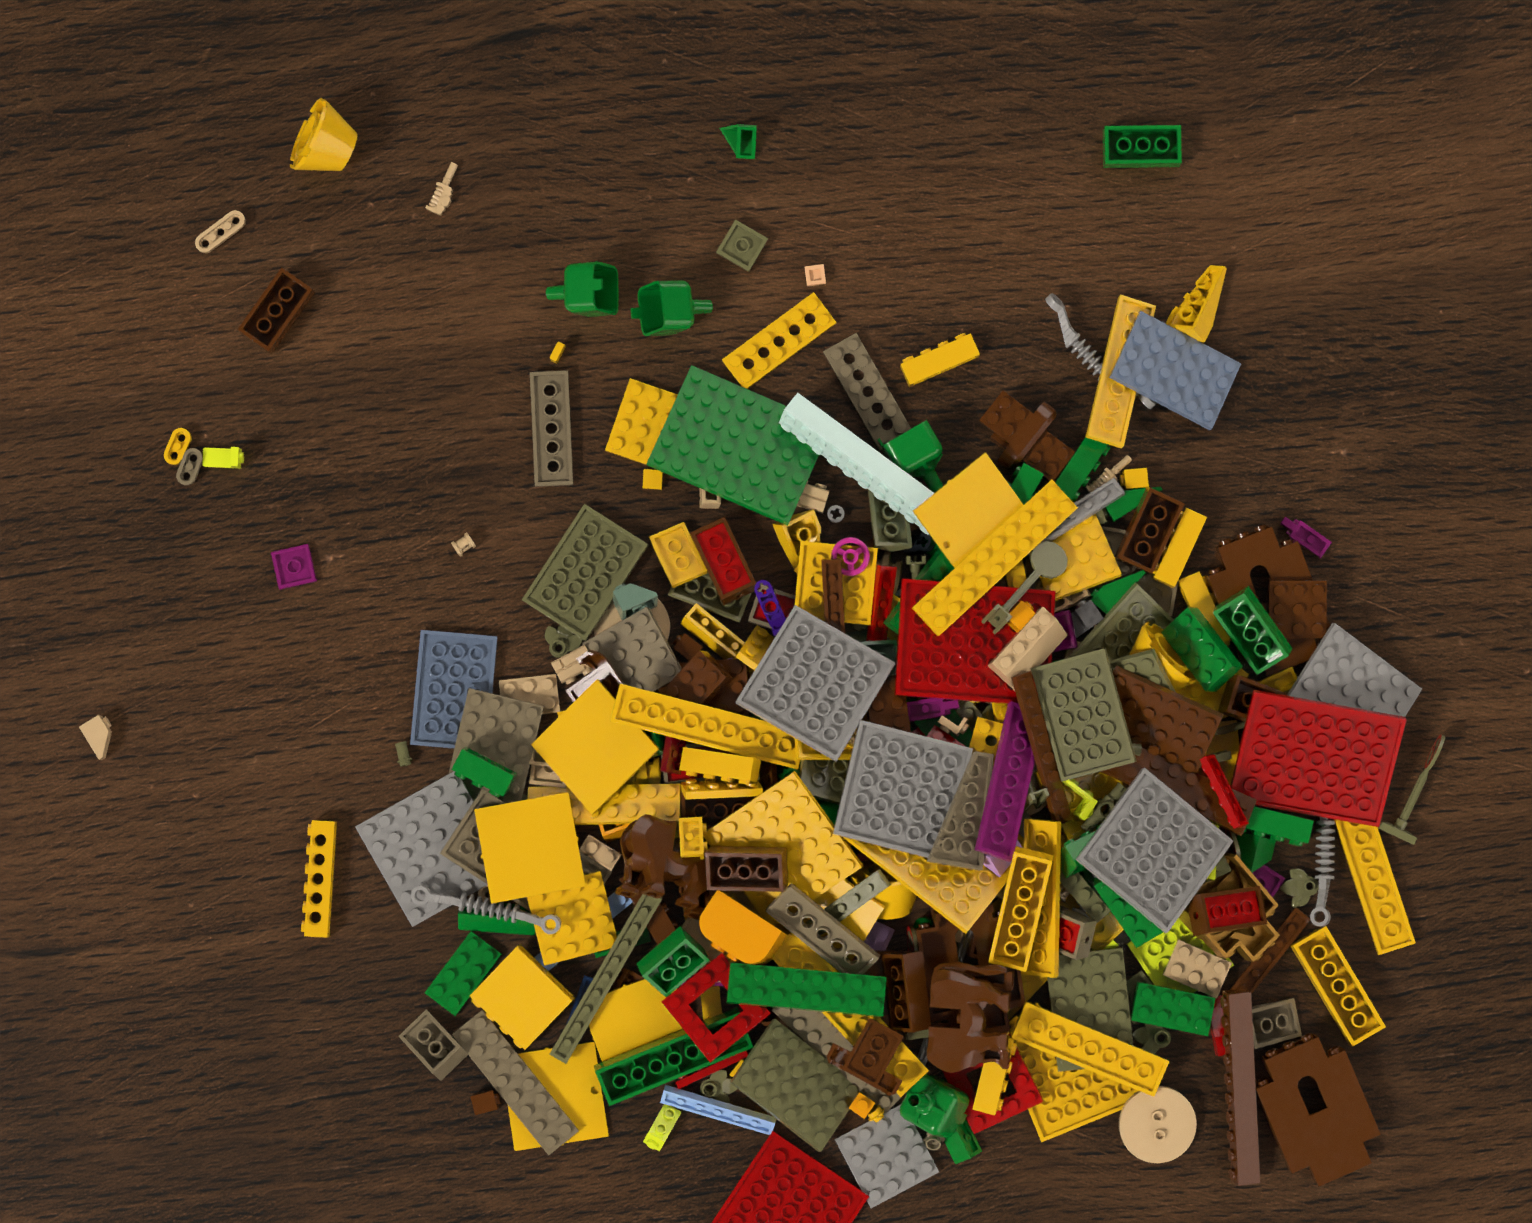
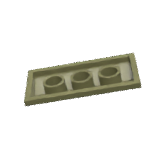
(889, 527)
(704, 594)

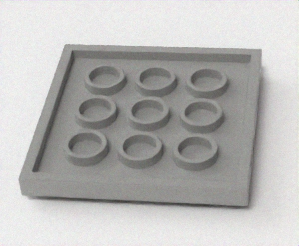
(886, 1156)

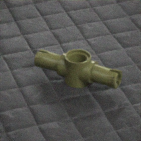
(1110, 800)

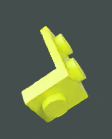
(223, 457)
(1086, 806)
(662, 1127)

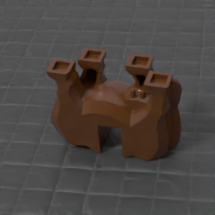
(650, 855)
(971, 990)

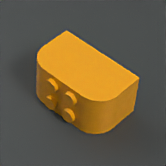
(739, 931)

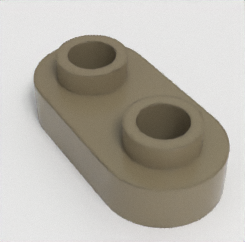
(190, 467)

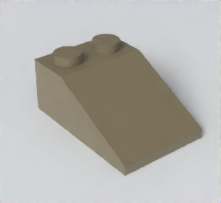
(1275, 1022)
(433, 1045)

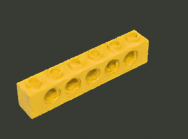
(322, 928)

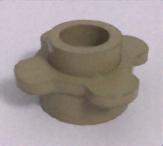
(933, 1142)

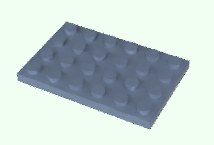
(1175, 370)
(445, 672)

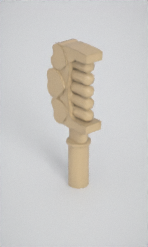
(443, 192)
(1109, 474)

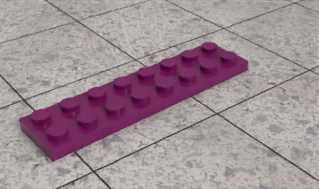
(1007, 788)

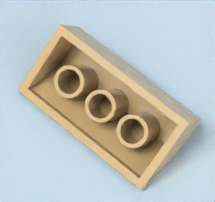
(1029, 646)

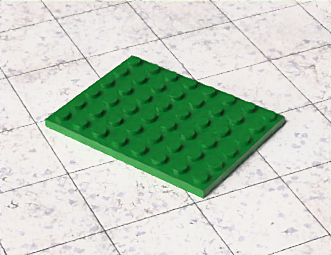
(733, 446)

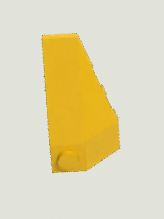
(1199, 308)
(801, 527)

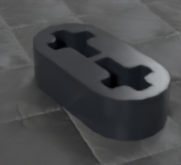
(918, 547)

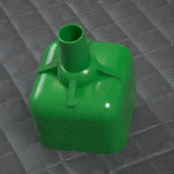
(588, 289)
(667, 307)
(916, 453)
(935, 1106)

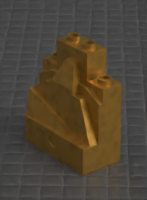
(1249, 941)

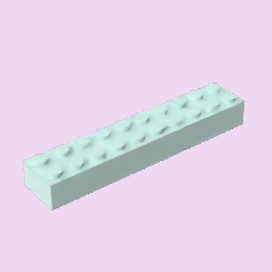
(855, 457)

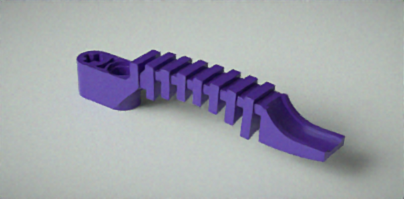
(775, 618)

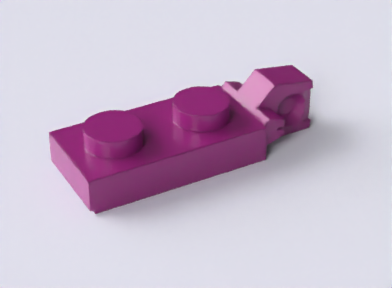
(1306, 536)
(930, 708)

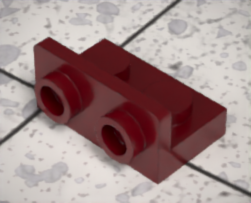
(672, 755)

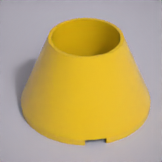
(323, 140)
(1152, 638)
(896, 898)

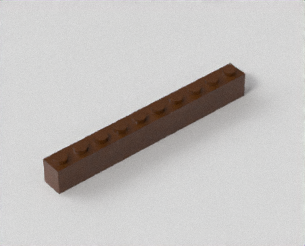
(1240, 1086)

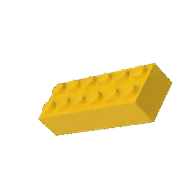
(1021, 908)
(1337, 986)

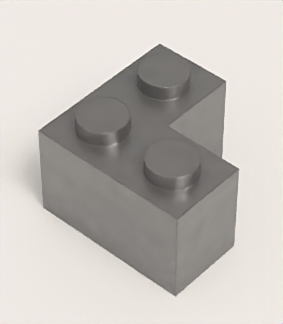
(1085, 617)

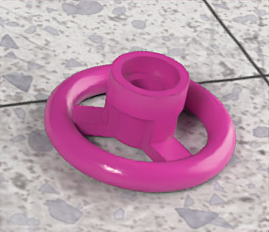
(862, 548)

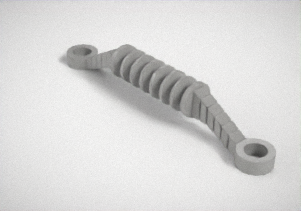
(1071, 339)
(1324, 877)
(462, 901)

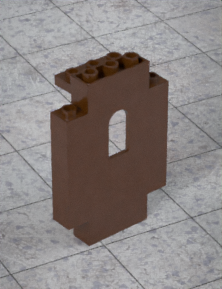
(1281, 562)
(939, 946)
(1330, 1138)

